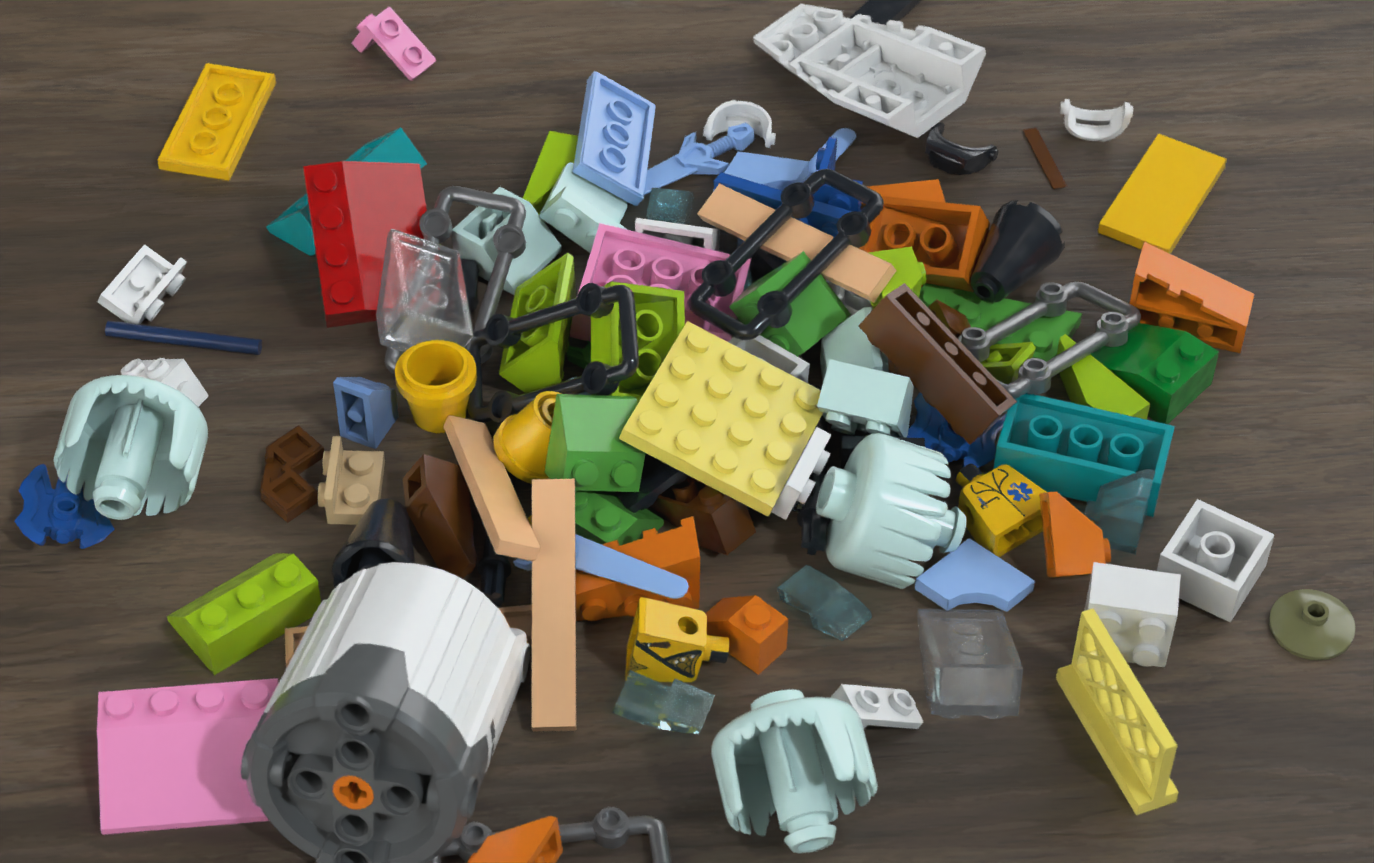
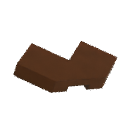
(284, 461)

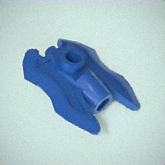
(941, 437)
(59, 512)

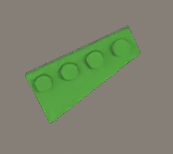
(984, 314)

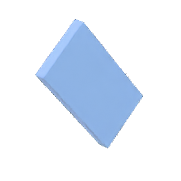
(614, 138)

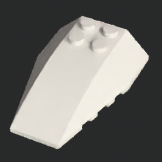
(875, 68)

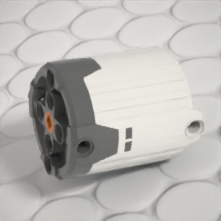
(349, 743)

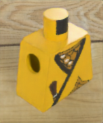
(671, 642)

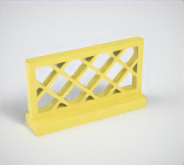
(1119, 717)

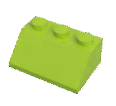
(659, 323)
(541, 352)
(248, 611)

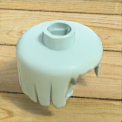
(131, 444)
(884, 512)
(793, 760)

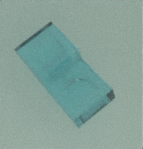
(828, 603)
(669, 708)

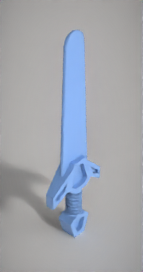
(698, 158)
(619, 567)

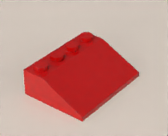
(350, 220)

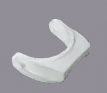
(737, 113)
(1109, 122)

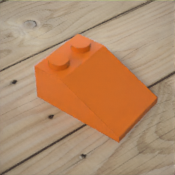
(941, 235)

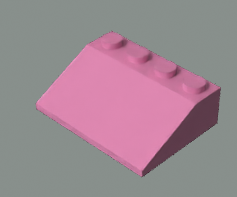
(654, 262)
(177, 755)

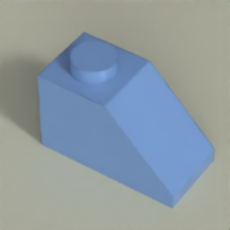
(365, 409)

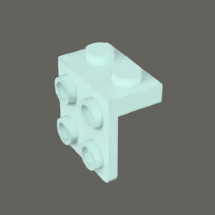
(579, 206)

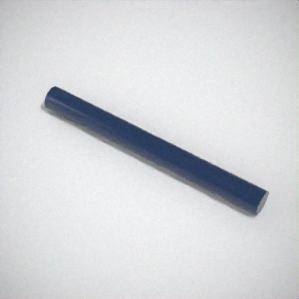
(183, 337)

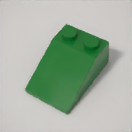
(1162, 367)

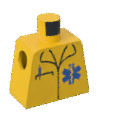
(999, 507)

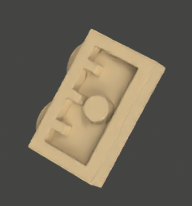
(351, 482)

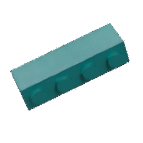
(295, 222)
(1080, 447)

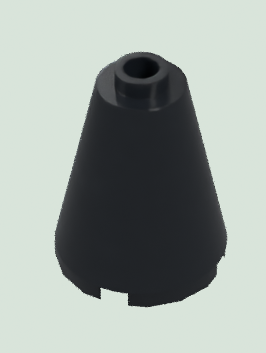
(1015, 250)
(377, 539)

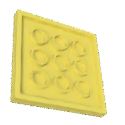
(725, 418)

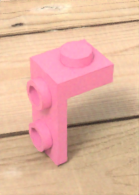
(396, 41)

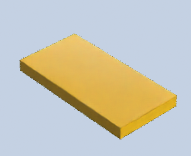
(217, 122)
(1162, 195)

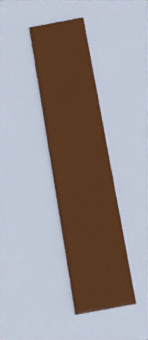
(1044, 158)

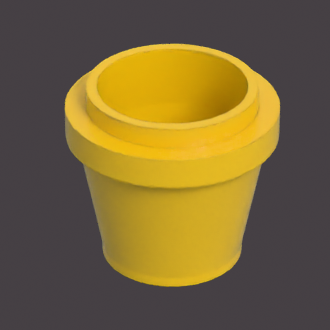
(436, 382)
(524, 438)

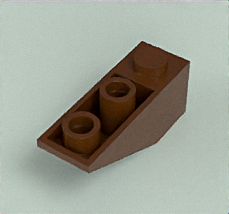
(441, 513)
(718, 519)

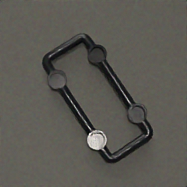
(775, 306)
(597, 376)

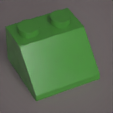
(813, 313)
(588, 446)
(604, 518)

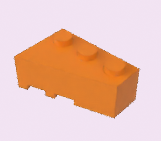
(1190, 300)
(670, 550)

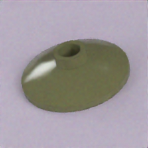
(1307, 636)

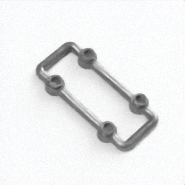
(508, 241)
(1052, 301)
(609, 829)

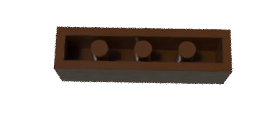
(936, 363)

